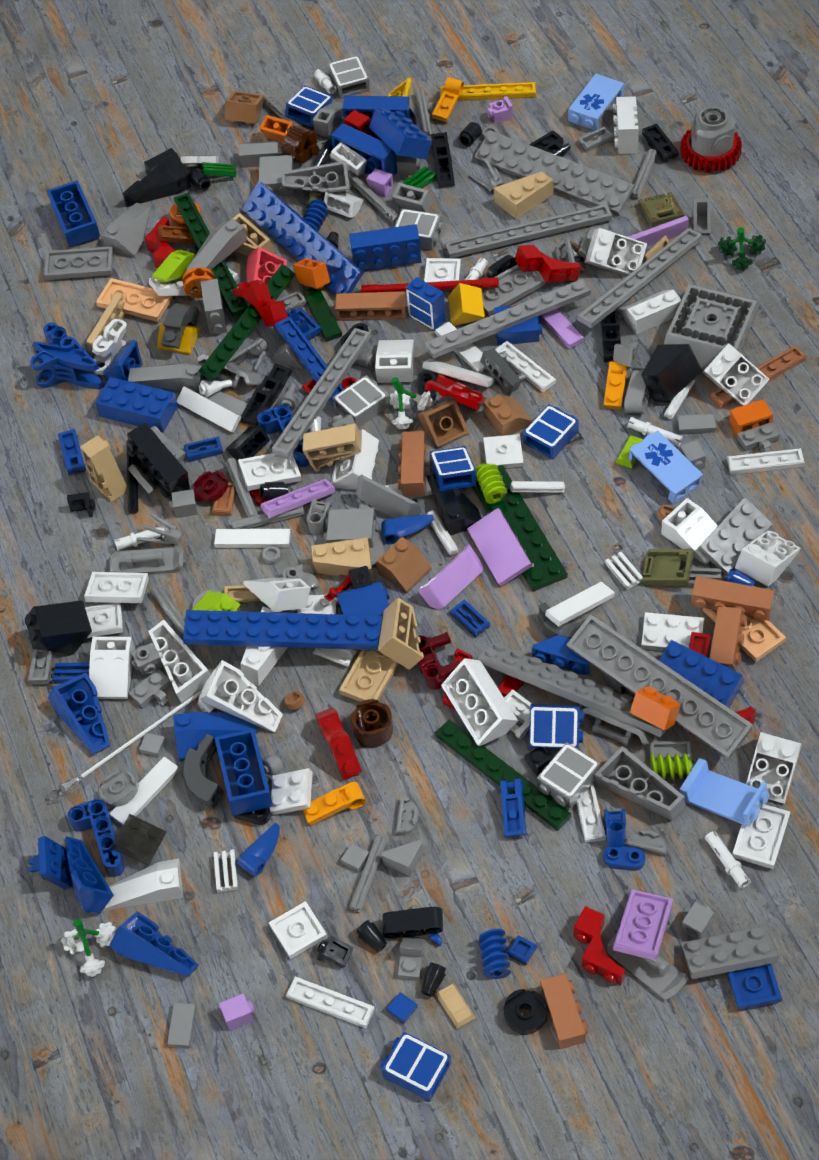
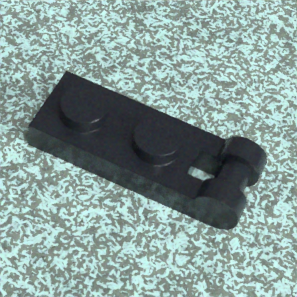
(660, 142)

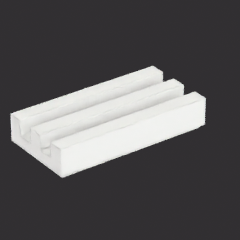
(615, 559)
(224, 855)

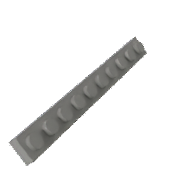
(528, 231)
(639, 278)
(507, 318)
(321, 393)

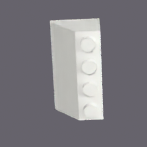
(478, 702)

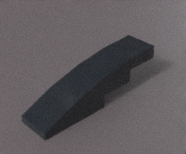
(442, 159)
(610, 334)
(267, 393)

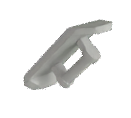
(251, 378)
(385, 499)
(147, 560)
(644, 736)
(656, 975)

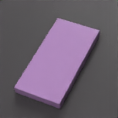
(499, 547)
(643, 924)

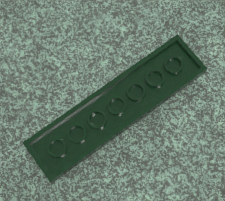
(546, 565)

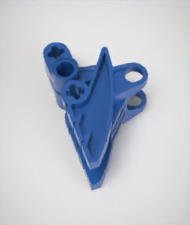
(64, 360)

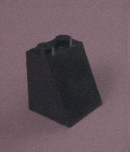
(670, 370)
(58, 627)

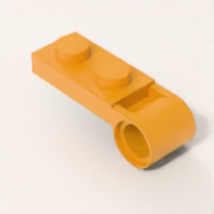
(448, 99)
(615, 385)
(345, 797)

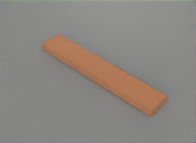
(771, 369)

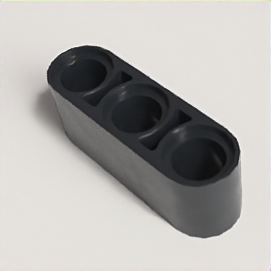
(412, 922)

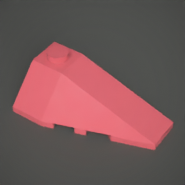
(262, 265)

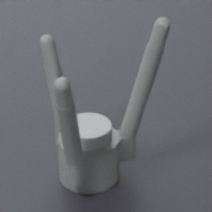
(494, 181)
(256, 348)
(170, 534)

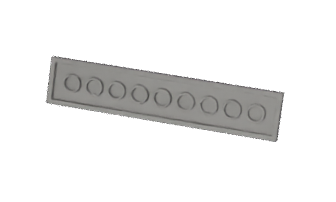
(567, 176)
(636, 669)
(564, 684)

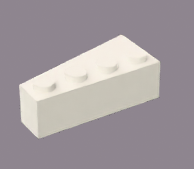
(627, 125)
(260, 660)
(181, 664)

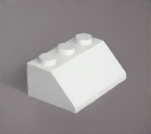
(651, 311)
(348, 471)

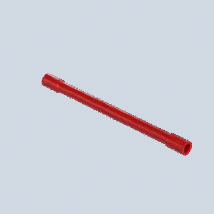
(441, 285)

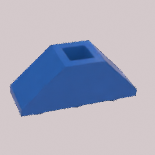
(556, 652)

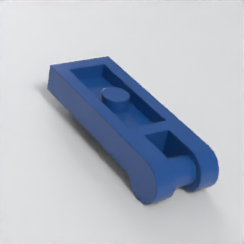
(71, 451)
(513, 808)

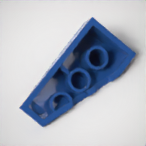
(79, 708)
(194, 726)
(87, 879)
(141, 941)

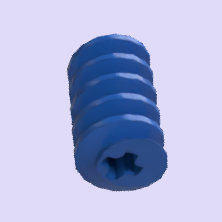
(316, 213)
(494, 954)

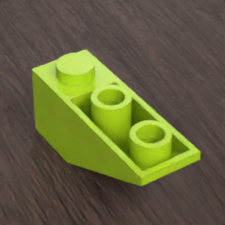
(173, 266)

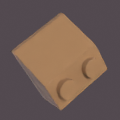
(243, 107)
(506, 414)
(443, 422)
(403, 565)

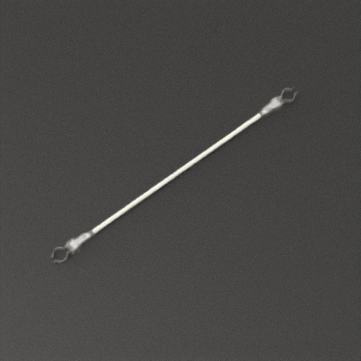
(67, 786)

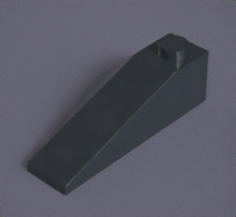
(163, 181)
(454, 508)

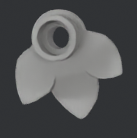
(302, 572)

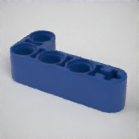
(276, 420)
(97, 821)

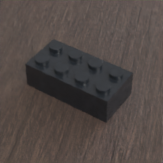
(157, 461)

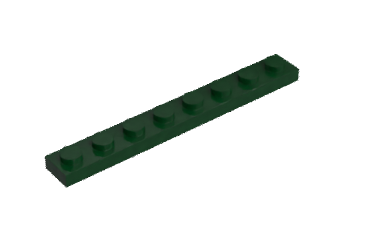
(498, 771)

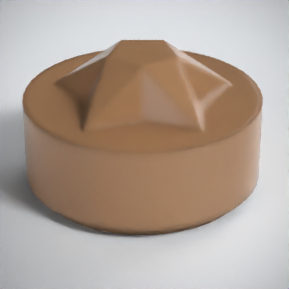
(664, 511)
(294, 700)

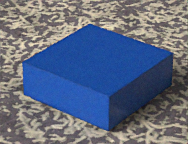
(522, 950)
(402, 1007)

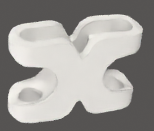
(109, 344)

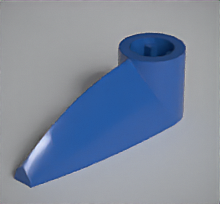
(395, 528)
(257, 855)

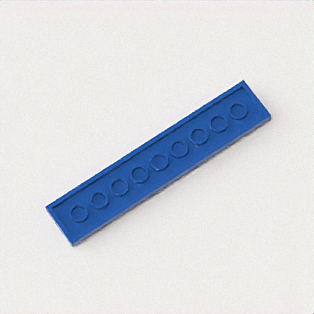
(300, 237)
(282, 629)

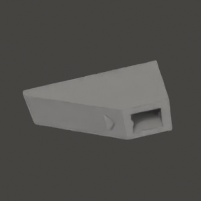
(327, 118)

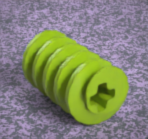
(490, 482)
(671, 766)

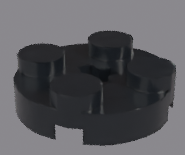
(522, 1023)

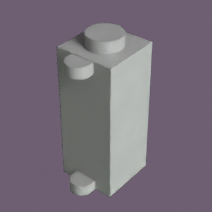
(250, 153)

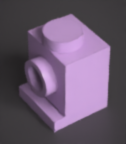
(500, 110)

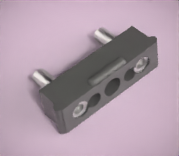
(501, 370)

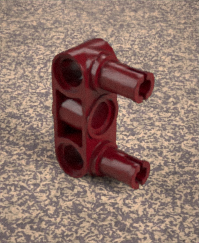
(429, 665)

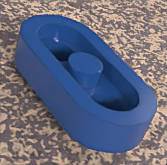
(623, 859)

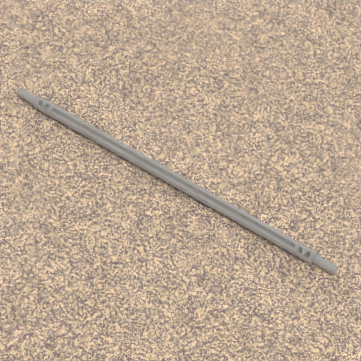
(354, 180)

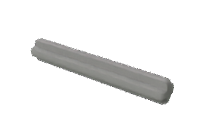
(423, 112)
(644, 172)
(240, 486)
(262, 519)
(169, 608)
(368, 874)

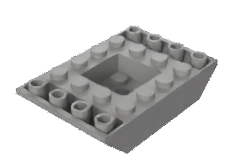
(707, 338)

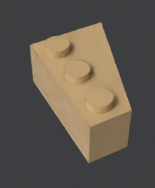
(523, 194)
(254, 236)
(331, 444)
(103, 468)
(342, 556)
(398, 634)

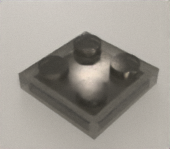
(139, 839)

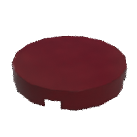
(210, 486)

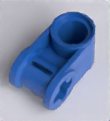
(615, 827)

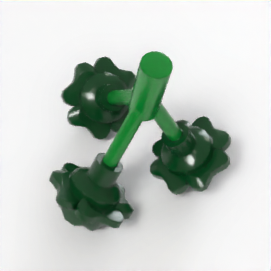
(728, 247)

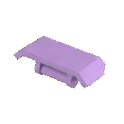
(452, 579)

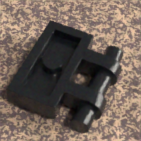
(551, 141)

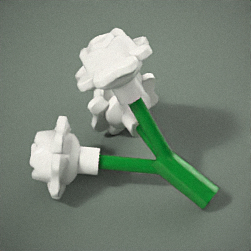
(400, 399)
(76, 941)

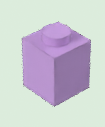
(380, 182)
(237, 1011)

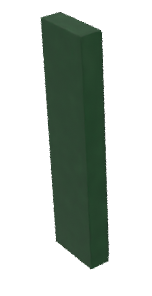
(322, 314)

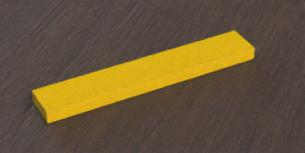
(496, 91)

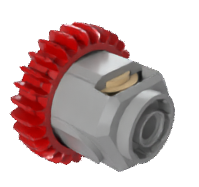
(711, 141)

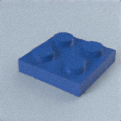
(754, 987)

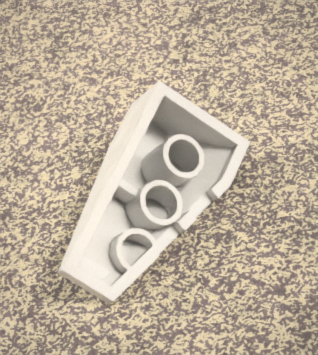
(235, 695)
(153, 884)

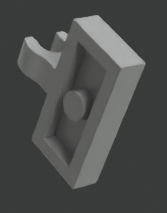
(759, 436)
(150, 689)

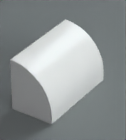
(354, 161)
(343, 203)

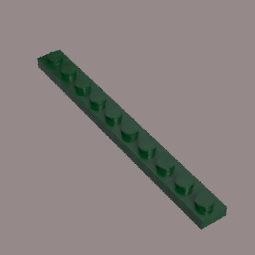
(199, 234)
(243, 327)

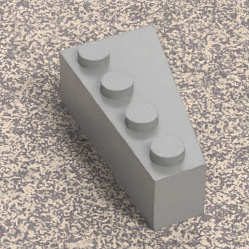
(638, 783)

